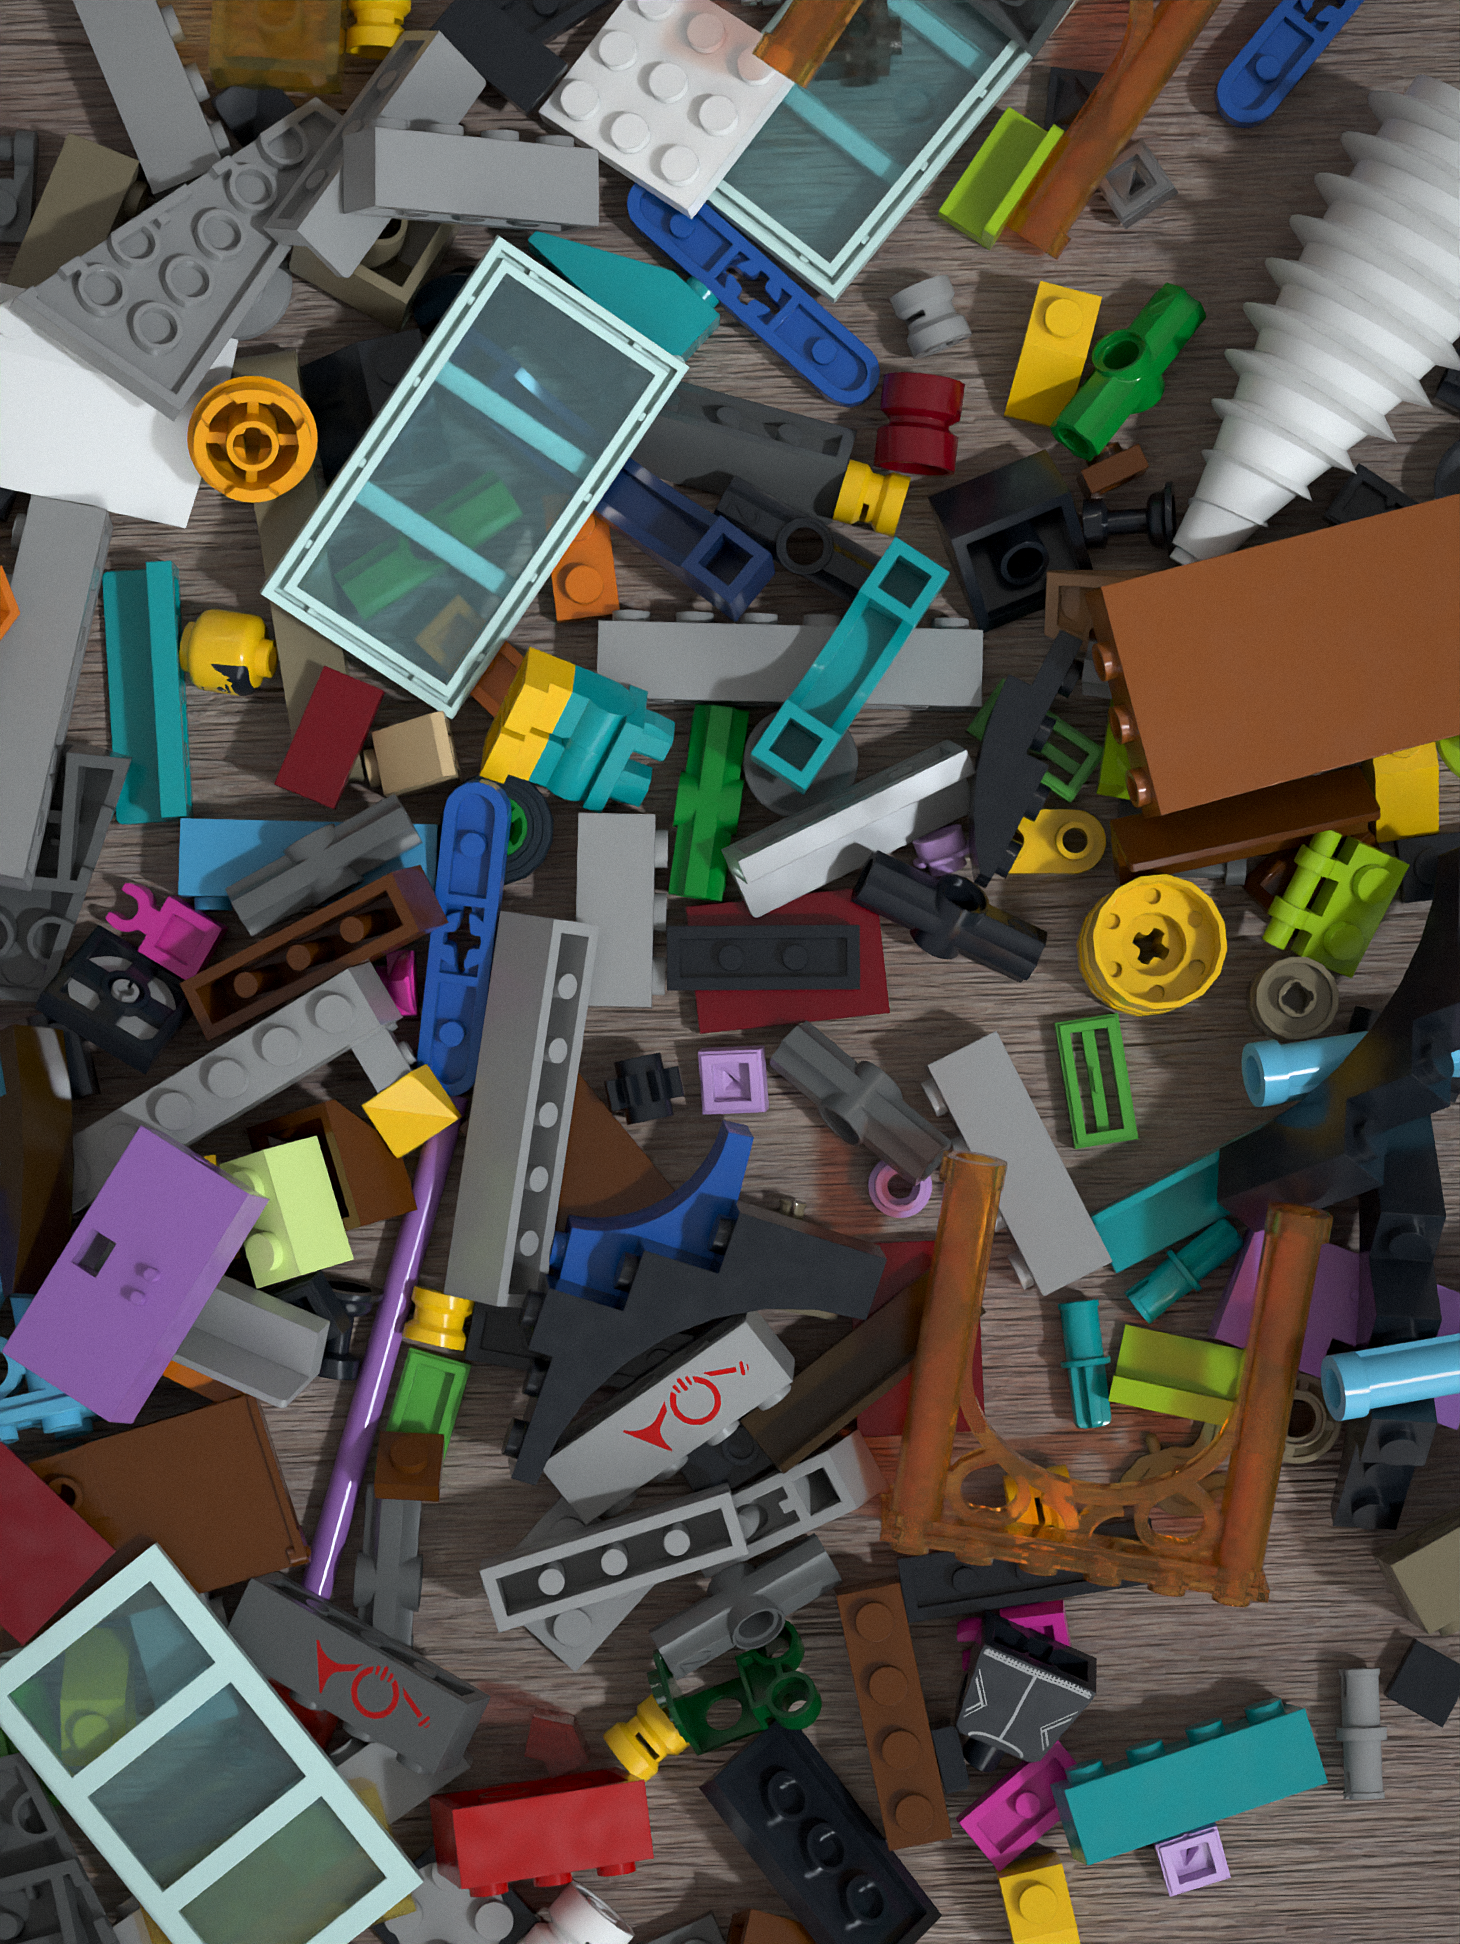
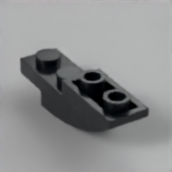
(1006, 777)

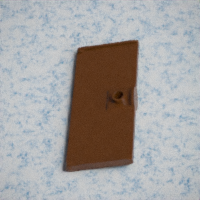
(192, 1483)

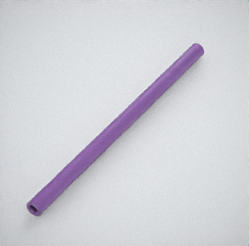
(380, 1359)

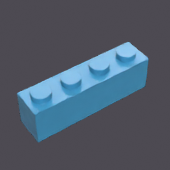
(227, 850)

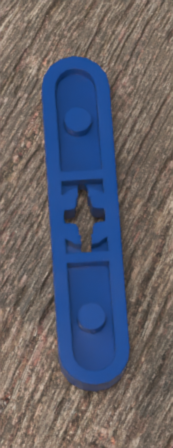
(1277, 60)
(802, 330)
(474, 876)

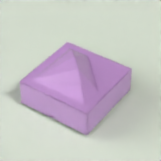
(733, 1079)
(1192, 1859)

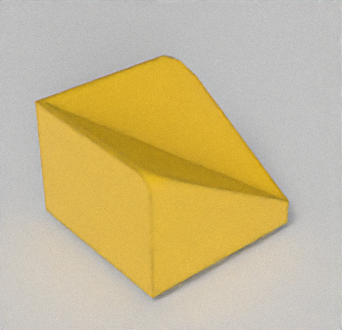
(411, 1111)

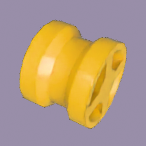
(438, 1318)

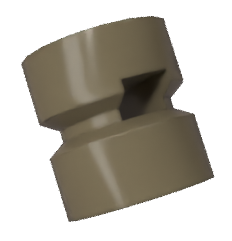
(1292, 999)

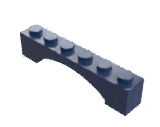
(686, 539)

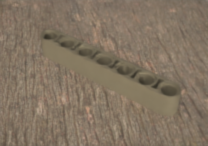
(279, 520)

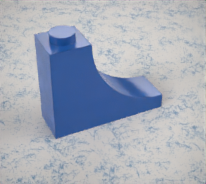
(593, 1245)

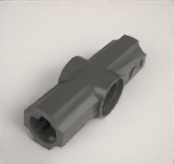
(323, 865)
(860, 1103)
(389, 1567)
(745, 1606)

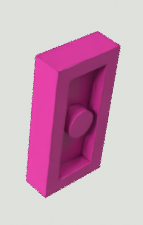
(1017, 1808)

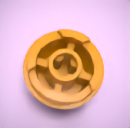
(252, 438)

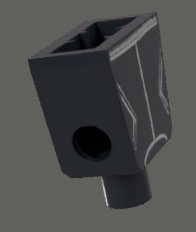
(1019, 1692)

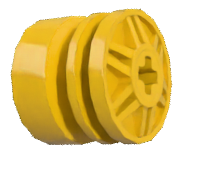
(1185, 933)

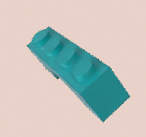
(849, 666)

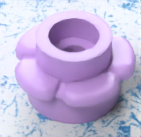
(942, 850)

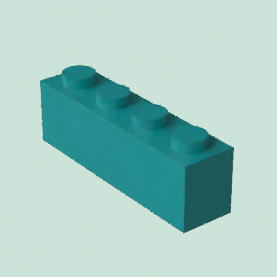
(1187, 1782)

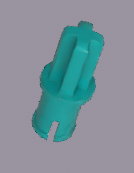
(1184, 1270)
(1085, 1363)

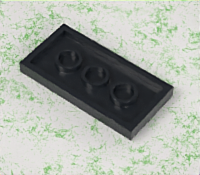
(817, 1843)

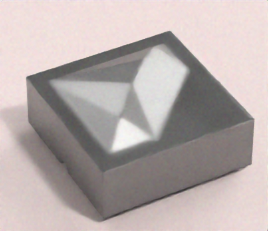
(1136, 184)

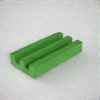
(1064, 730)
(1070, 1082)

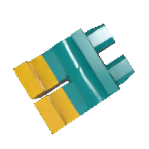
(575, 734)

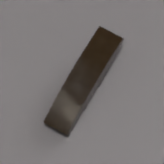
(34, 1157)

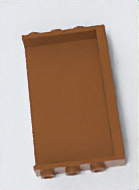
(1284, 657)

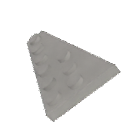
(183, 273)

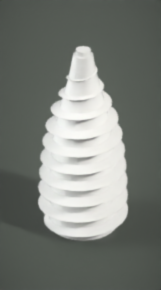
(1351, 325)

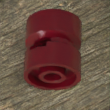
(919, 422)

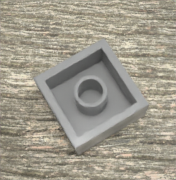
(385, 1058)

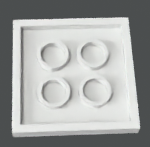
(668, 96)

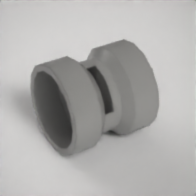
(930, 316)

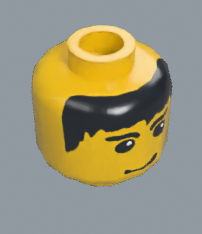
(228, 652)

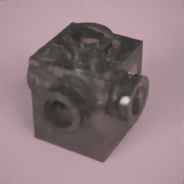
(864, 47)

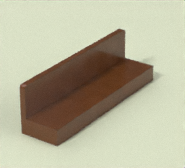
(1242, 825)

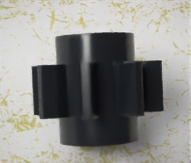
(643, 1088)

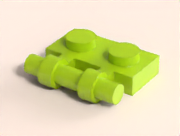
(1347, 907)

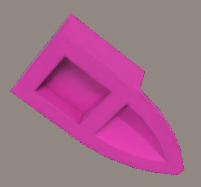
(401, 981)

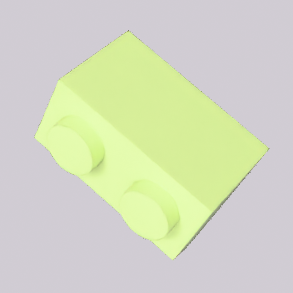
(301, 1221)

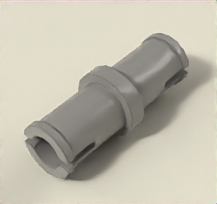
(1361, 1733)

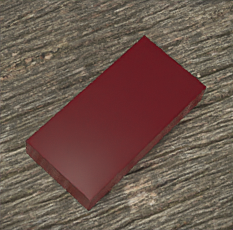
(329, 738)

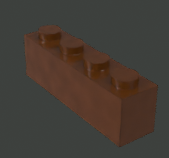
(313, 951)
(893, 1713)

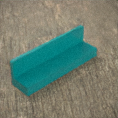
(148, 692)
(1162, 1210)

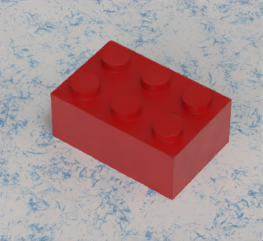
(541, 1830)

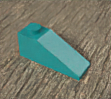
(644, 296)

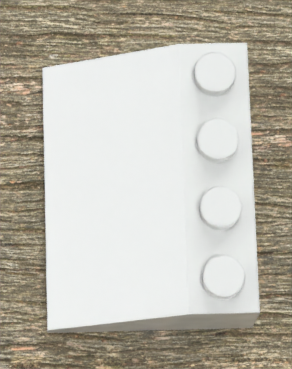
(87, 437)

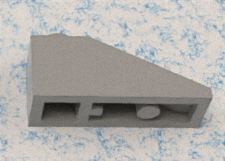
(813, 1492)

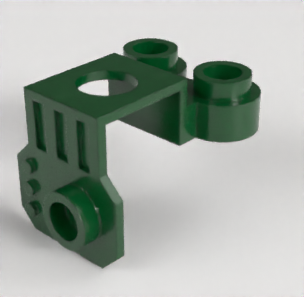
(764, 1690)

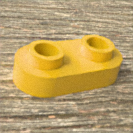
(1043, 844)

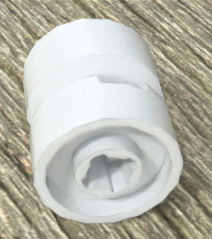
(580, 1918)

